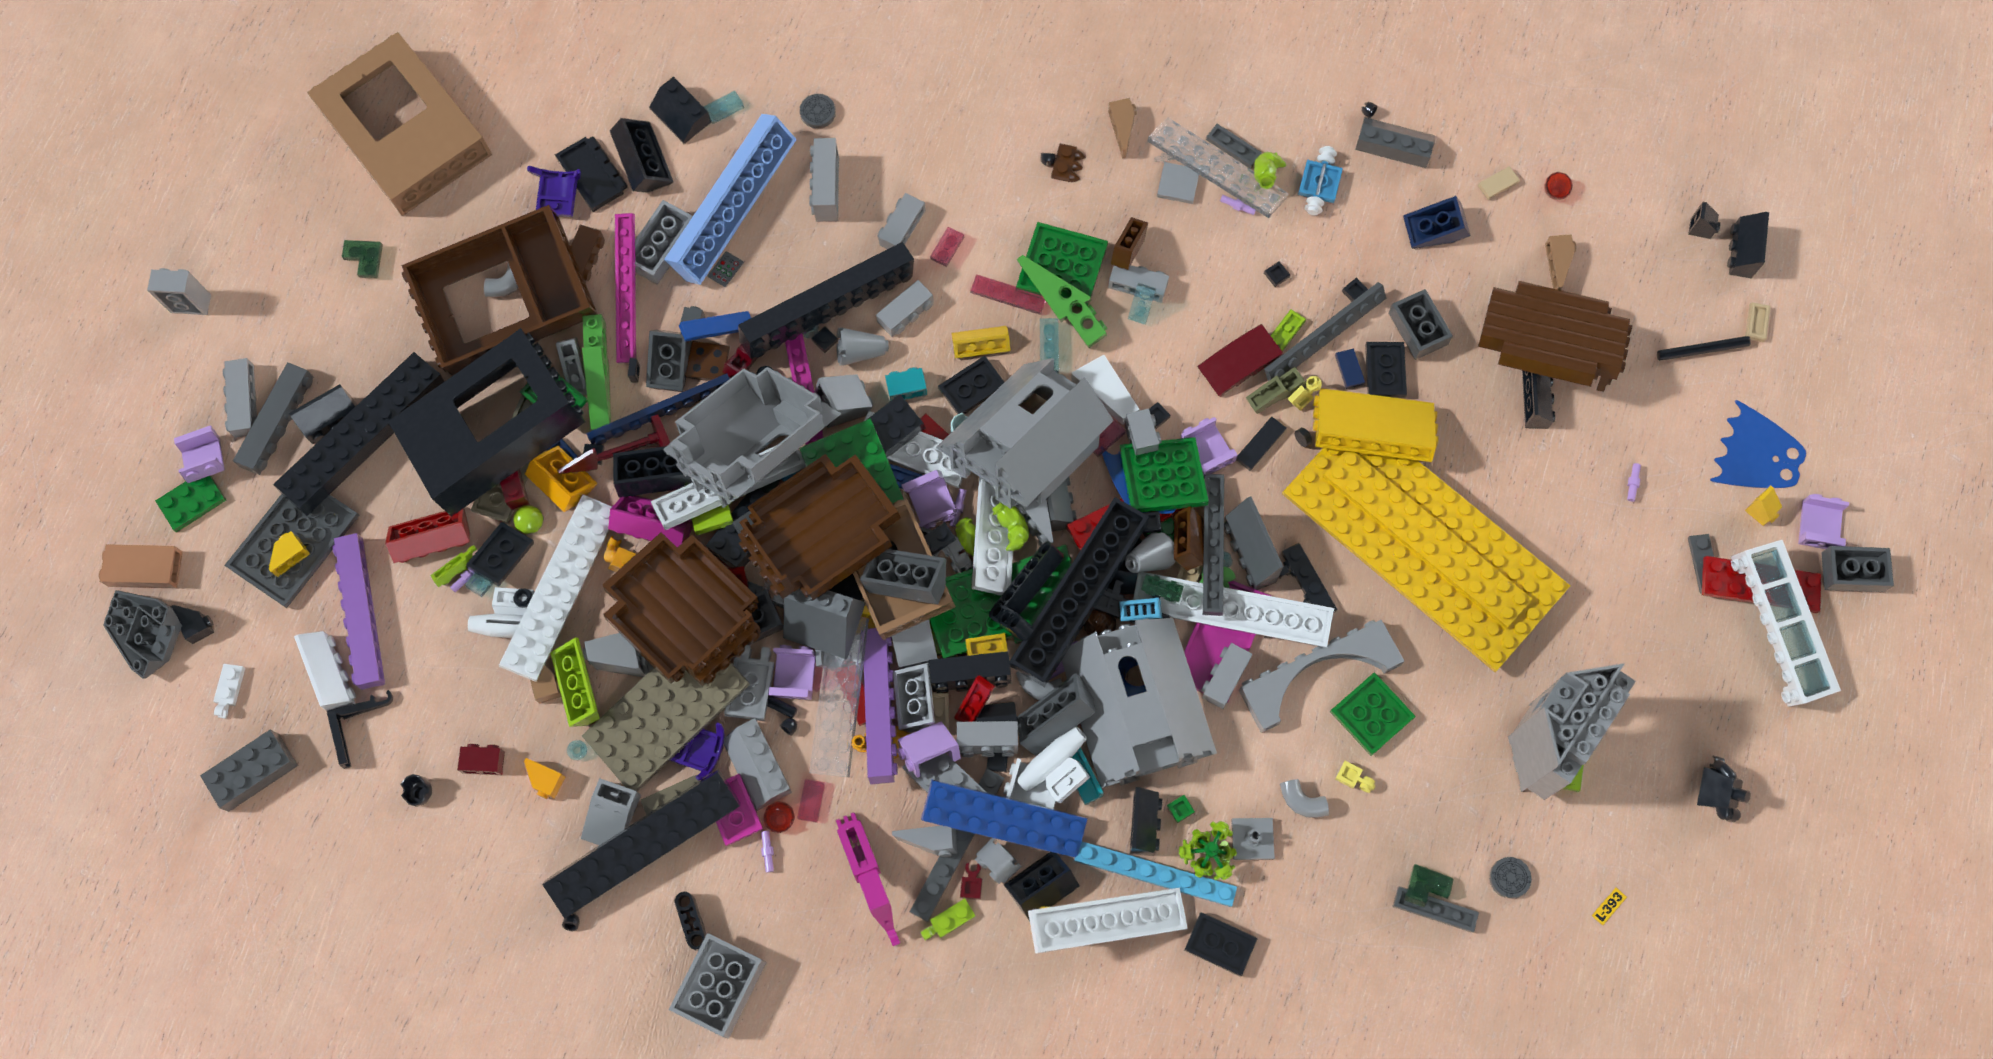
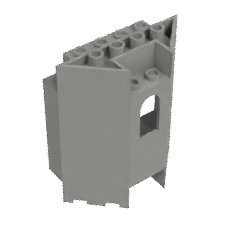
(739, 420)
(1028, 452)
(1566, 727)
(1147, 729)

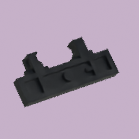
(1300, 567)
(1110, 603)

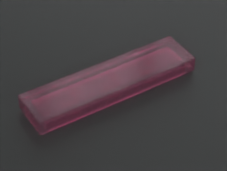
(1007, 294)

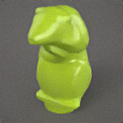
(1266, 167)
(1016, 524)
(966, 534)

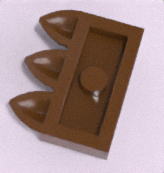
(1066, 163)

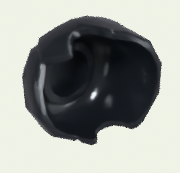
(416, 790)

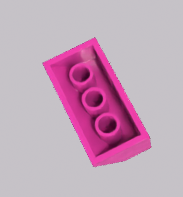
(638, 518)

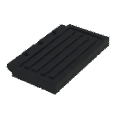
(599, 177)

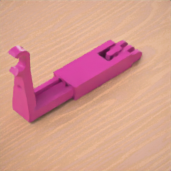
(867, 873)

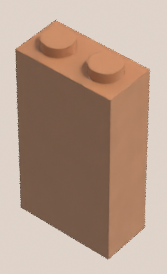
(140, 566)

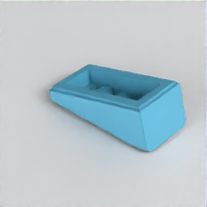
(1123, 609)

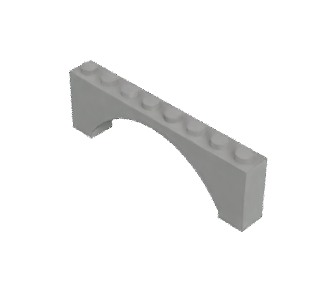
(1367, 645)

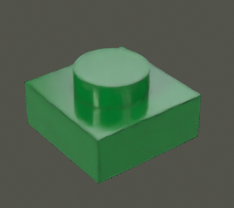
(1180, 809)

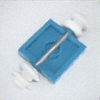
(1320, 181)

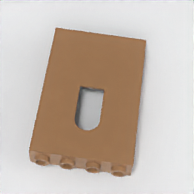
(895, 614)

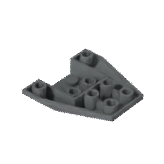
(142, 631)

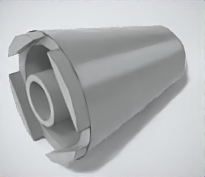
(859, 346)
(1151, 554)

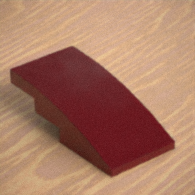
(1240, 360)

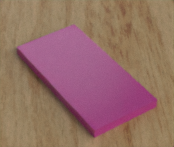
(1209, 641)

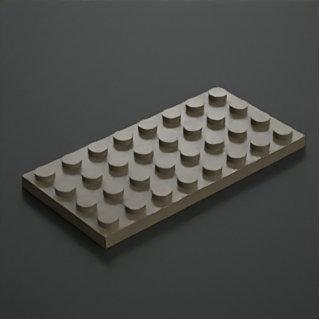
(658, 722)

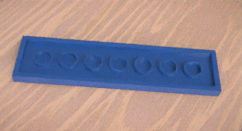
(1004, 818)

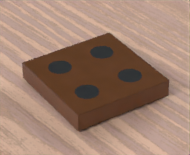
(706, 360)

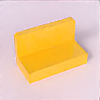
(986, 644)

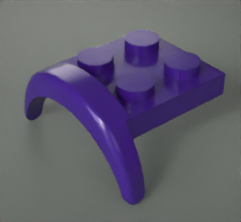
(556, 190)
(702, 751)

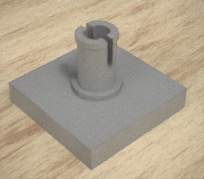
(1253, 838)

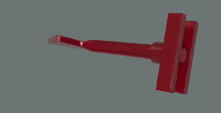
(589, 460)

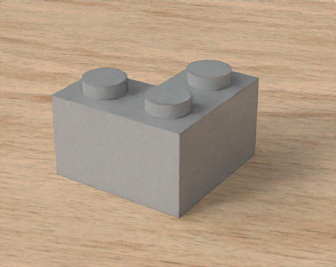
(1141, 431)

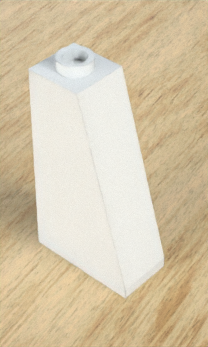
(1107, 387)

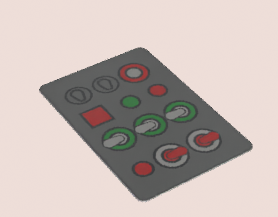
(725, 269)

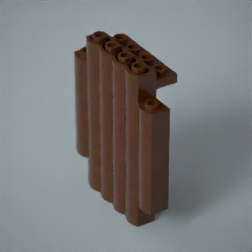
(1556, 334)
(818, 527)
(682, 609)

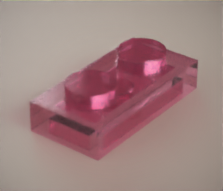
(947, 246)

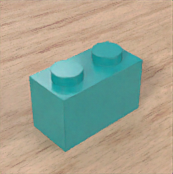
(907, 383)

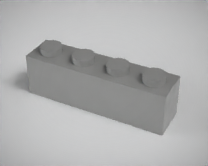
(240, 396)

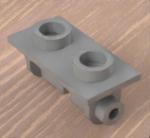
(959, 562)

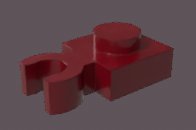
(971, 885)

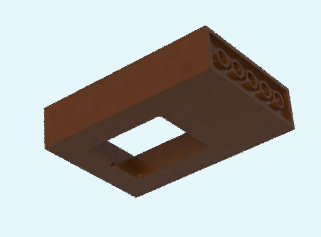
(541, 267)

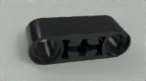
(684, 918)

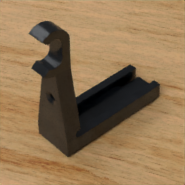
(347, 712)

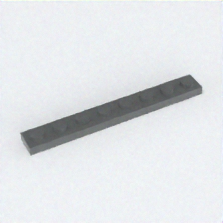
(1327, 332)
(1213, 546)
(945, 867)

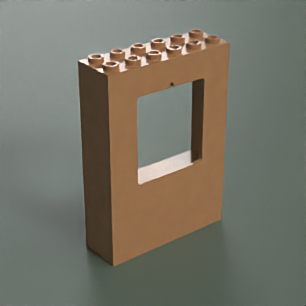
(419, 154)

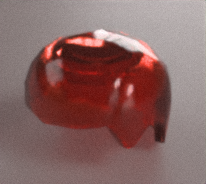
(1558, 186)
(778, 817)

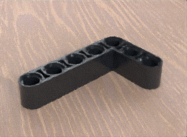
(1022, 590)

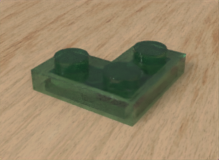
(368, 255)
(1425, 881)

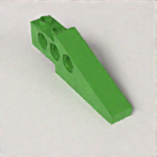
(1051, 288)
(596, 370)

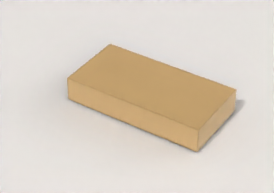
(1498, 183)
(1757, 321)

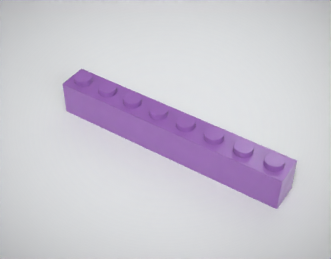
(359, 611)
(879, 709)

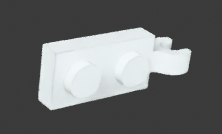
(228, 689)

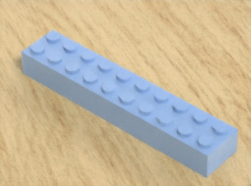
(730, 199)

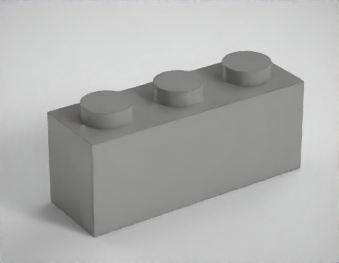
(901, 222)
(1127, 280)
(905, 308)
(1226, 675)

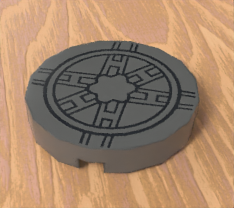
(817, 110)
(1510, 877)

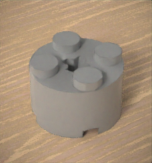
(998, 861)

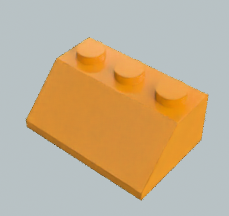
(562, 489)

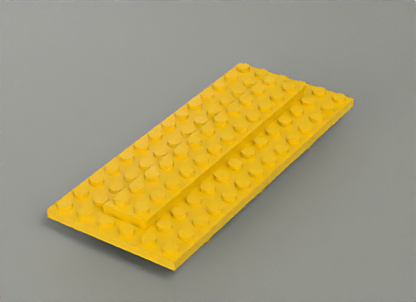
(1430, 547)

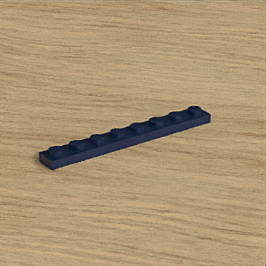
(666, 407)

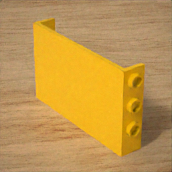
(1375, 425)

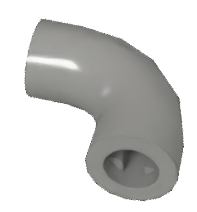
(500, 286)
(1034, 689)
(1302, 804)

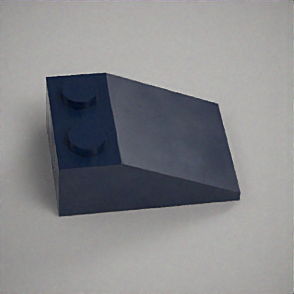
(1437, 224)

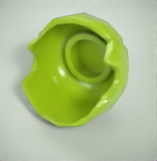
(528, 519)

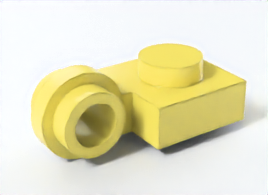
(1302, 395)
(1350, 775)

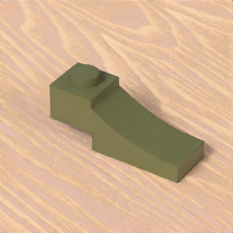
(1276, 390)

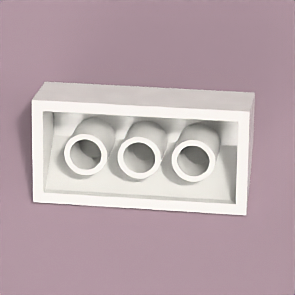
(325, 670)

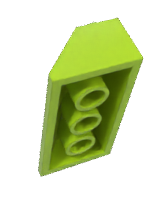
(575, 684)

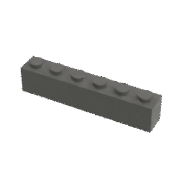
(273, 419)

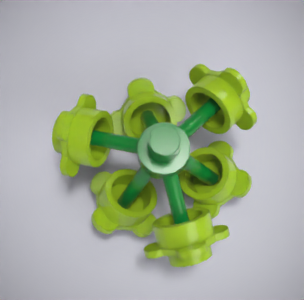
(1220, 852)

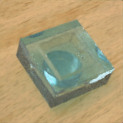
(478, 585)

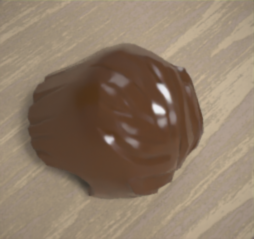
(1099, 622)

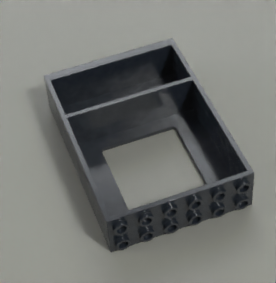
(445, 450)

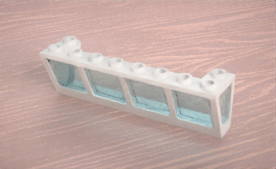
(1787, 622)

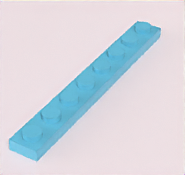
(1156, 874)

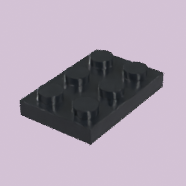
(1386, 369)
(971, 386)
(500, 554)
(1220, 944)

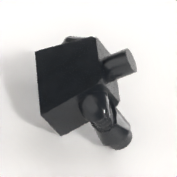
(1722, 790)

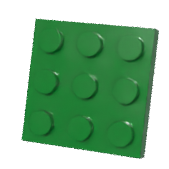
(1372, 714)

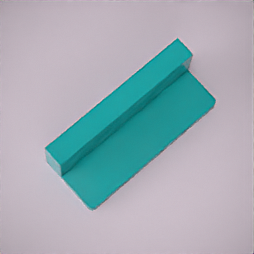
(1090, 789)

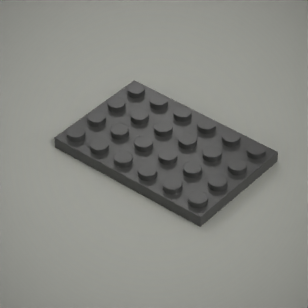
(316, 532)

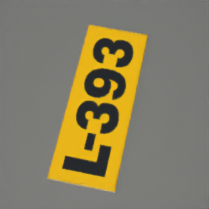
(1609, 906)

